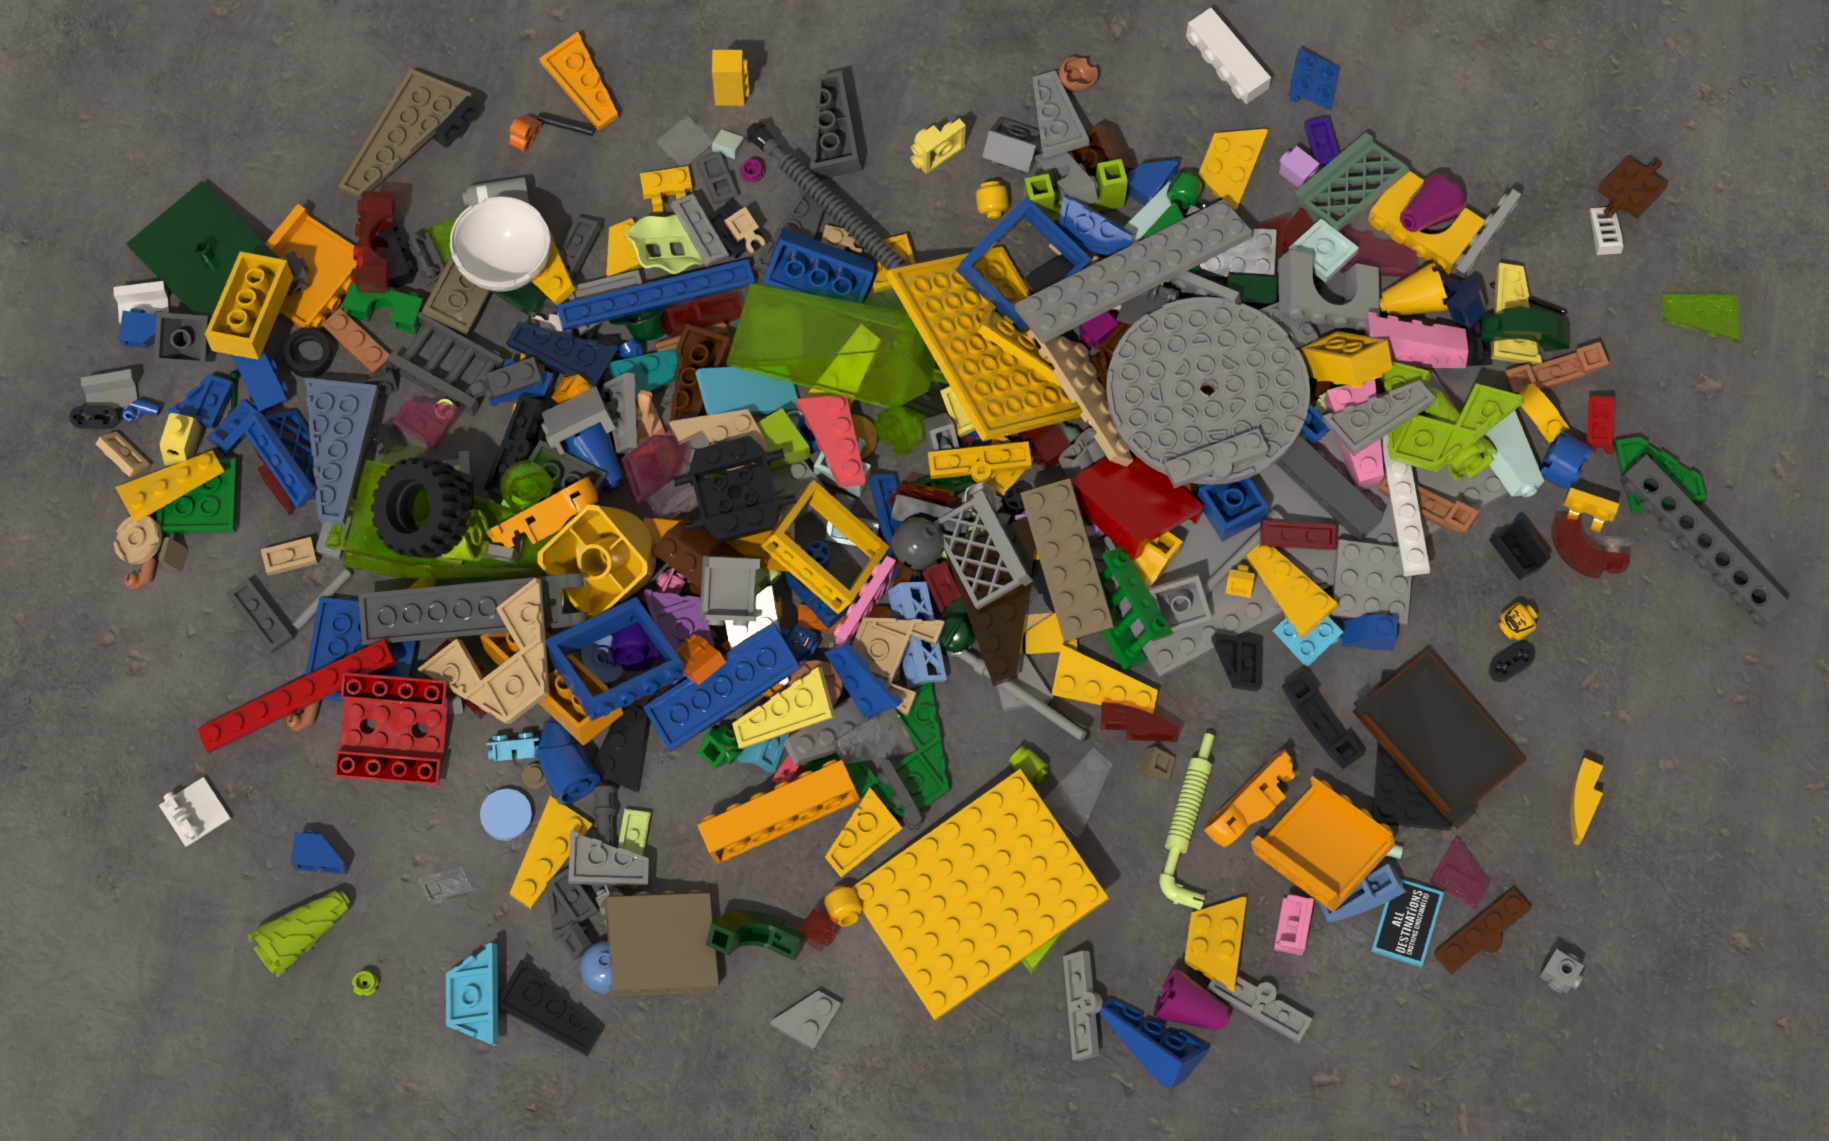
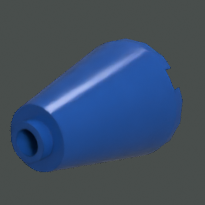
(596, 448)

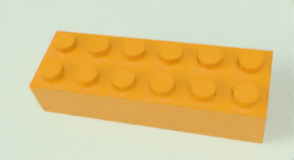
(560, 701)
(778, 811)

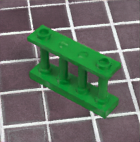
(1120, 639)

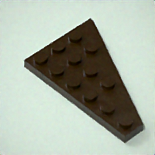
(1003, 621)

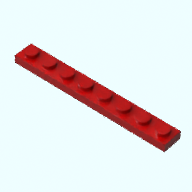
(293, 697)

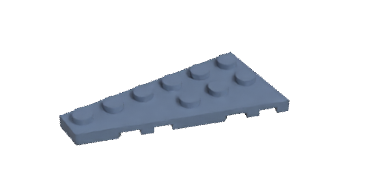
(338, 435)

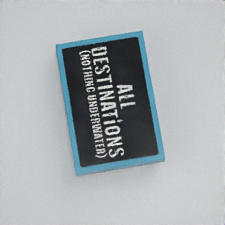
(1408, 924)

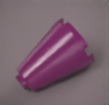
(1432, 204)
(1190, 1004)

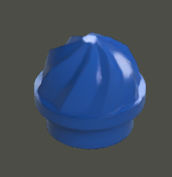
(631, 349)

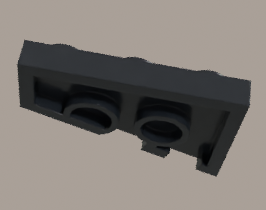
(622, 749)

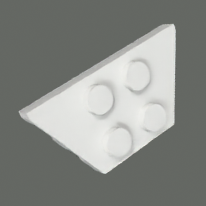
(766, 614)

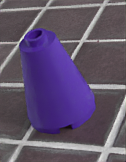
(632, 647)

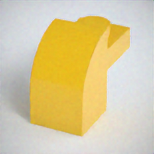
(1542, 412)

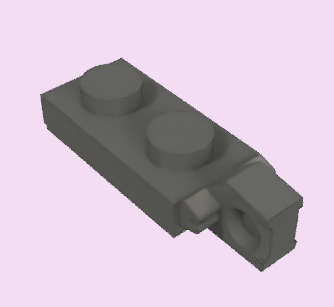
(508, 380)

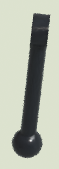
(1053, 705)

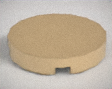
(137, 540)

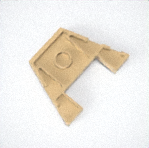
(719, 429)
(883, 644)

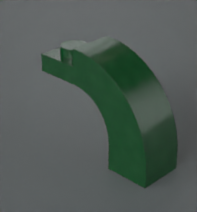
(1529, 324)
(753, 929)

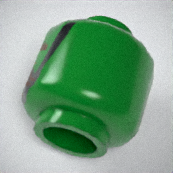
(1184, 189)

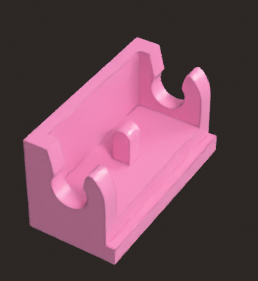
(1293, 924)

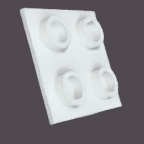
(194, 811)

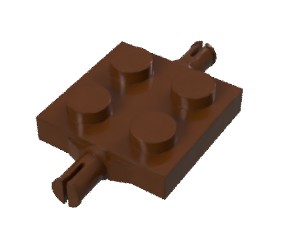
(1632, 187)

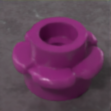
(751, 164)

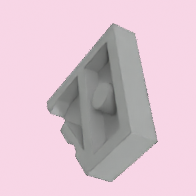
(808, 1019)

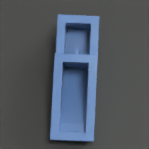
(1370, 893)

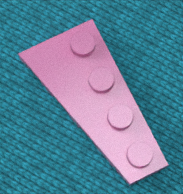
(870, 594)

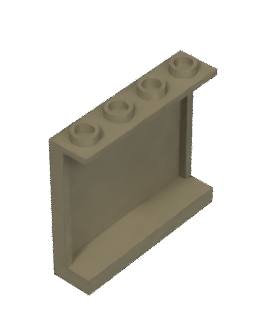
(660, 944)

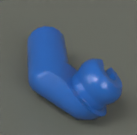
(138, 408)

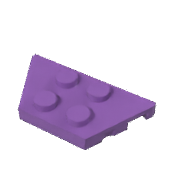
(677, 617)

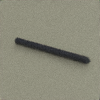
(1541, 303)

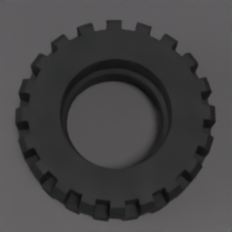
(396, 500)

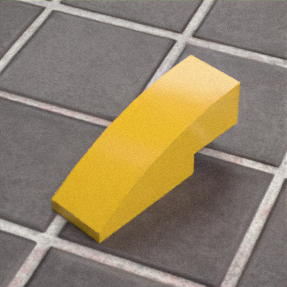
(1584, 798)

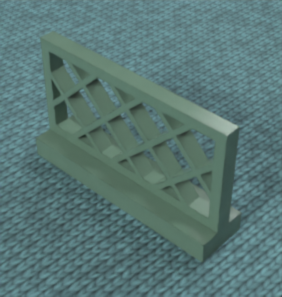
(1338, 172)

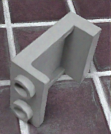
(575, 416)
(728, 589)

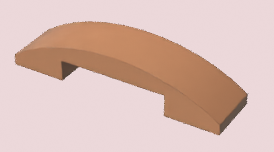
(1560, 370)
(1440, 511)

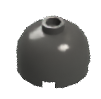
(917, 542)

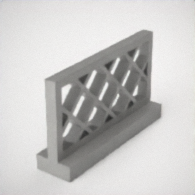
(1001, 540)

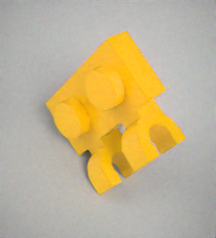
(665, 183)
(1582, 502)

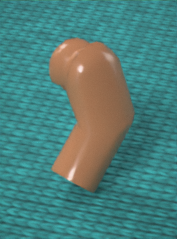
(140, 579)
(303, 720)

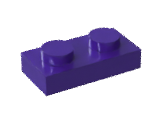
(1321, 140)

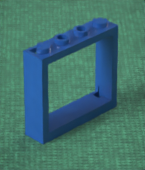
(1044, 226)
(597, 629)

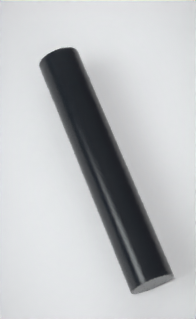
(566, 124)

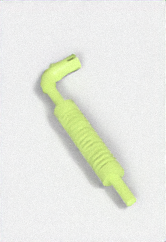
(1183, 825)

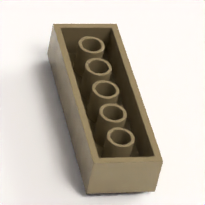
(1067, 560)

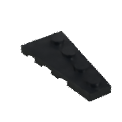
(539, 1006)

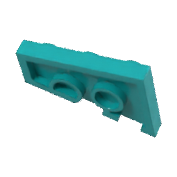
(650, 370)

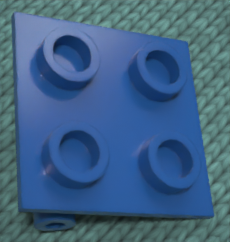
(1313, 79)

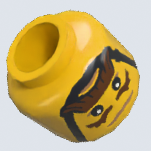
(1518, 621)

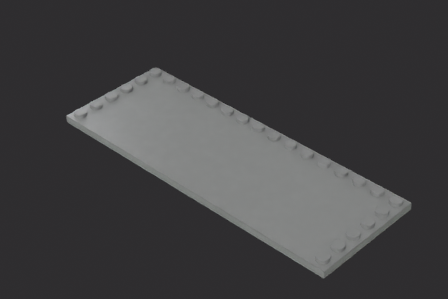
(1205, 552)

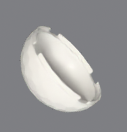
(500, 244)

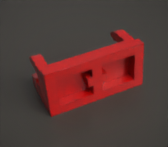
(1601, 423)

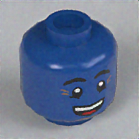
(801, 641)

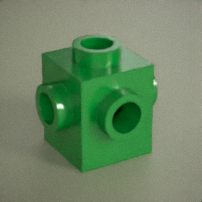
(719, 747)

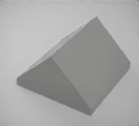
(1182, 602)

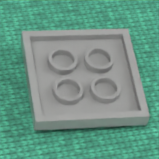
(1370, 581)

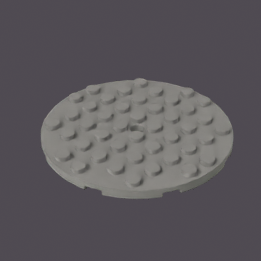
(1199, 343)

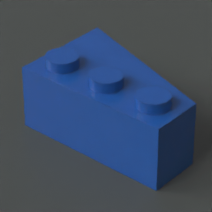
(261, 381)

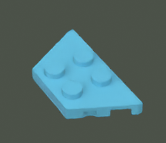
(474, 996)

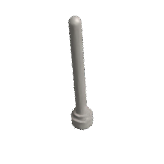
(1223, 571)

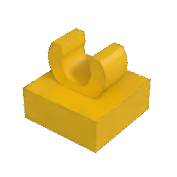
(1240, 582)

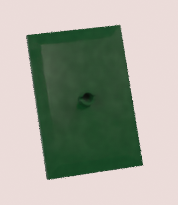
(196, 248)

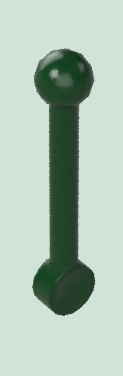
(234, 375)

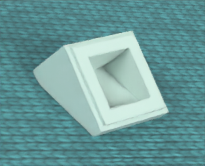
(727, 144)

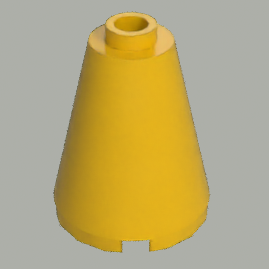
(1415, 294)

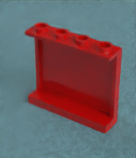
(1133, 502)

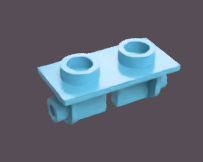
(503, 746)

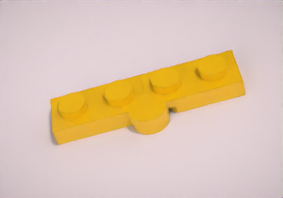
(979, 461)

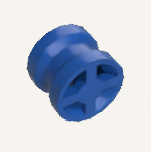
(819, 549)

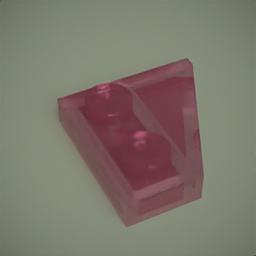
(426, 420)
(1460, 876)

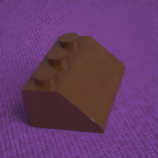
(686, 550)

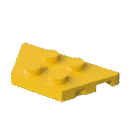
(1231, 163)
(1216, 941)

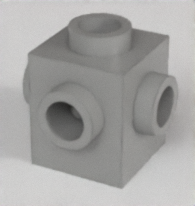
(1563, 972)

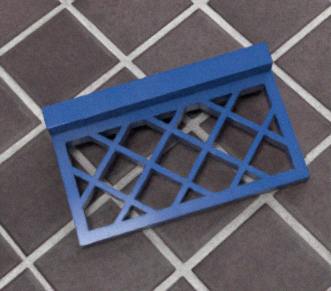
(280, 460)

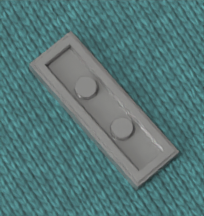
(699, 230)

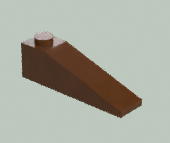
(695, 351)

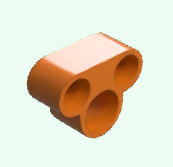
(523, 132)

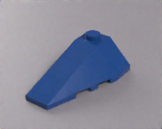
(1162, 1052)

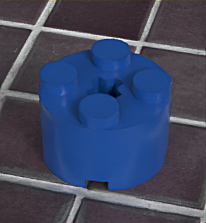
(1563, 460)

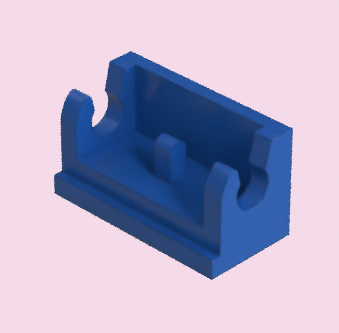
(230, 431)

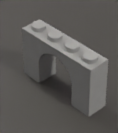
(1302, 301)

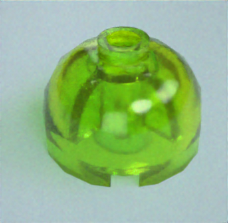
(900, 428)
(525, 485)

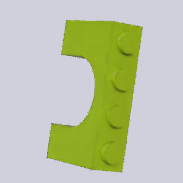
(1111, 192)

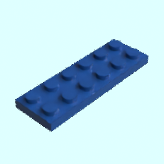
(745, 675)

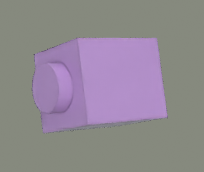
(1298, 166)

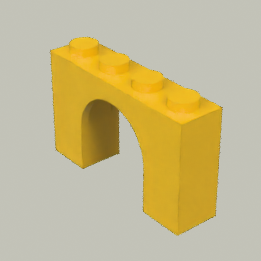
(1438, 248)

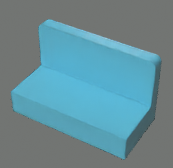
(764, 754)

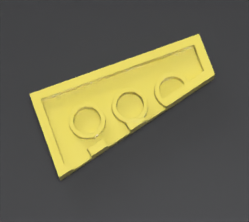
(1512, 292)
(793, 709)

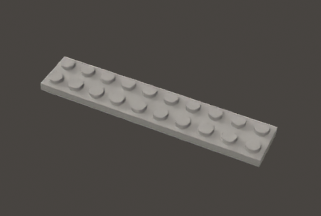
(1133, 271)

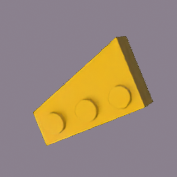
(730, 77)

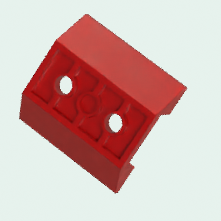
(392, 748)

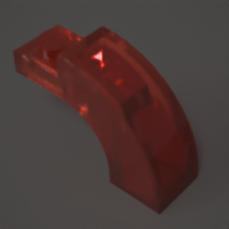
(1580, 555)

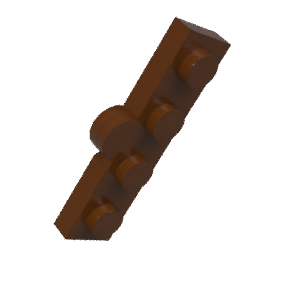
(1483, 932)

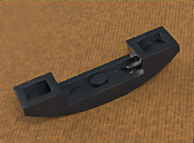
(1320, 722)

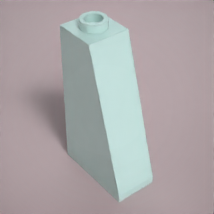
(1514, 459)

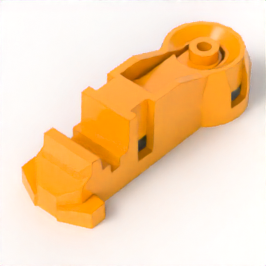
(549, 514)
(1250, 802)

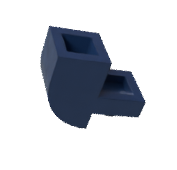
(1464, 301)

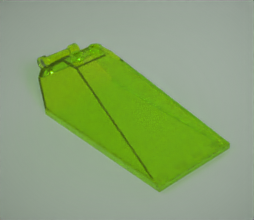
(833, 346)

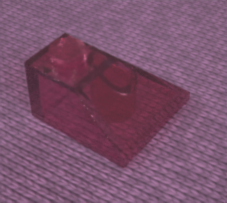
(652, 465)

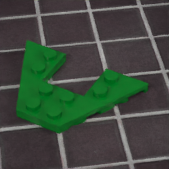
(920, 772)

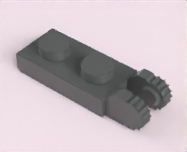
(900, 795)

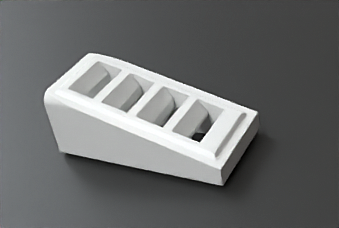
(1609, 247)

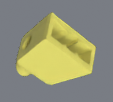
(179, 435)

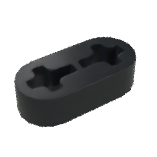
(94, 411)
(1514, 667)

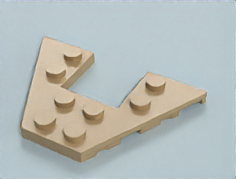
(519, 680)

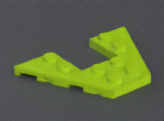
(1435, 443)

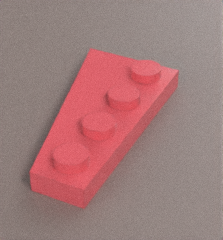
(835, 435)

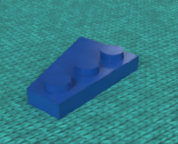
(1091, 229)
(817, 606)
(864, 688)

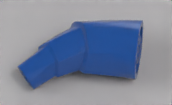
(565, 764)

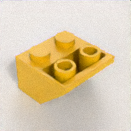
(1156, 558)

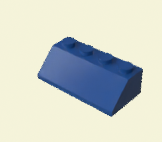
(817, 268)

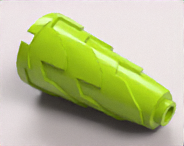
(1474, 458)
(471, 545)
(295, 932)

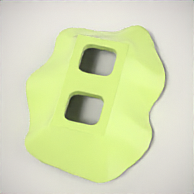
(662, 232)

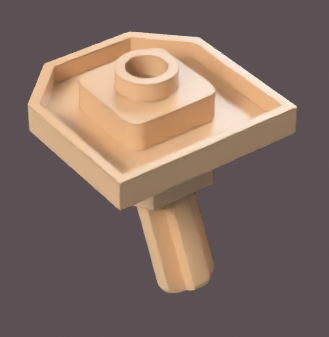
(648, 419)

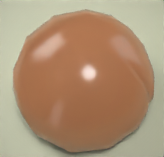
(1077, 74)

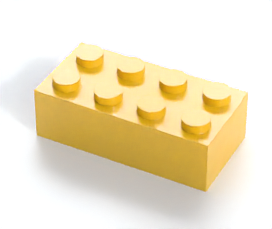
(249, 305)

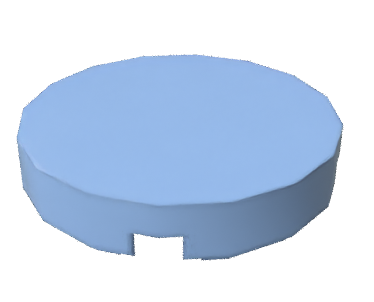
(506, 814)

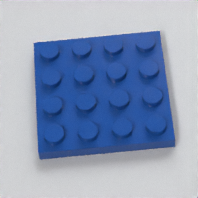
(339, 635)

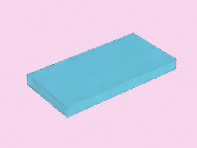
(735, 389)

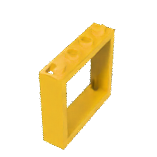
(805, 567)

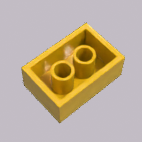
(1347, 359)

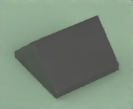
(180, 338)

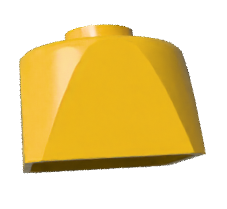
(609, 549)

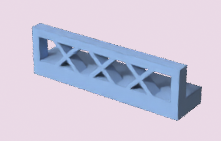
(915, 655)

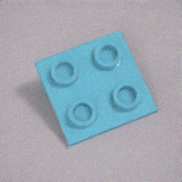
(1313, 644)

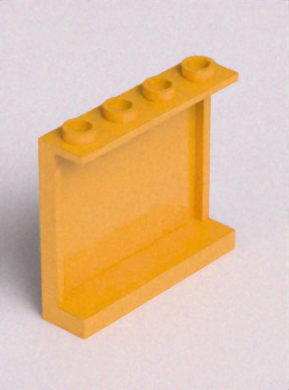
(329, 266)
(1325, 845)

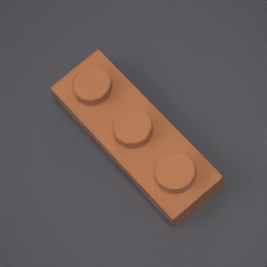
(356, 341)

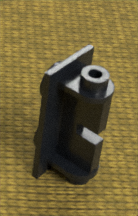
(1478, 350)

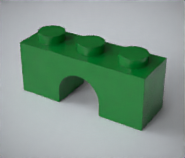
(403, 306)

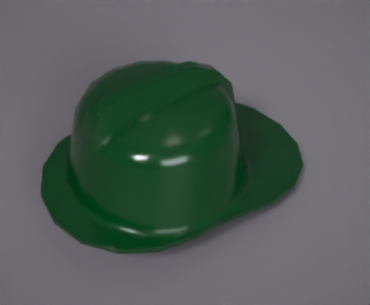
(643, 325)
(957, 630)

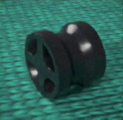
(1013, 495)

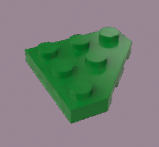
(1632, 450)
(205, 508)

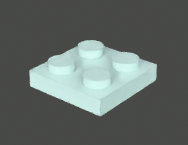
(1328, 249)

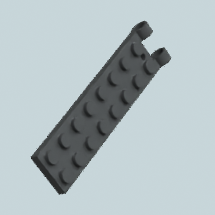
(457, 609)

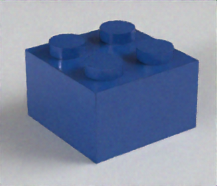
(1232, 506)

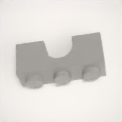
(1069, 177)

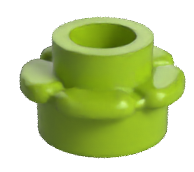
(361, 977)

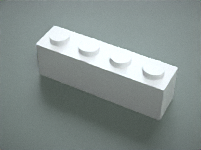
(1228, 56)

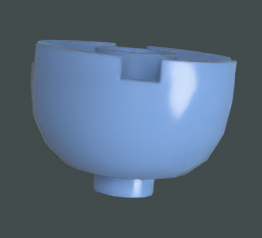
(596, 967)

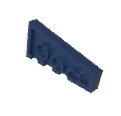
(563, 352)

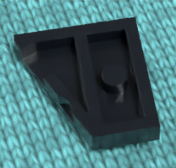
(1240, 660)

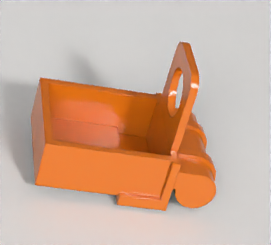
(699, 658)

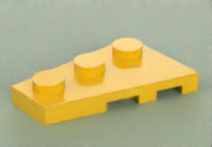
(554, 277)
(863, 834)

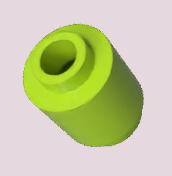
(1030, 764)

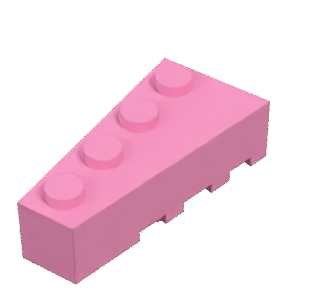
(1420, 344)
(1366, 466)

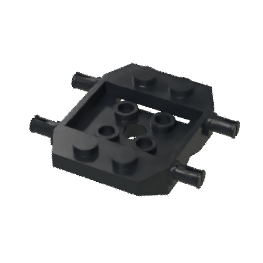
(729, 517)

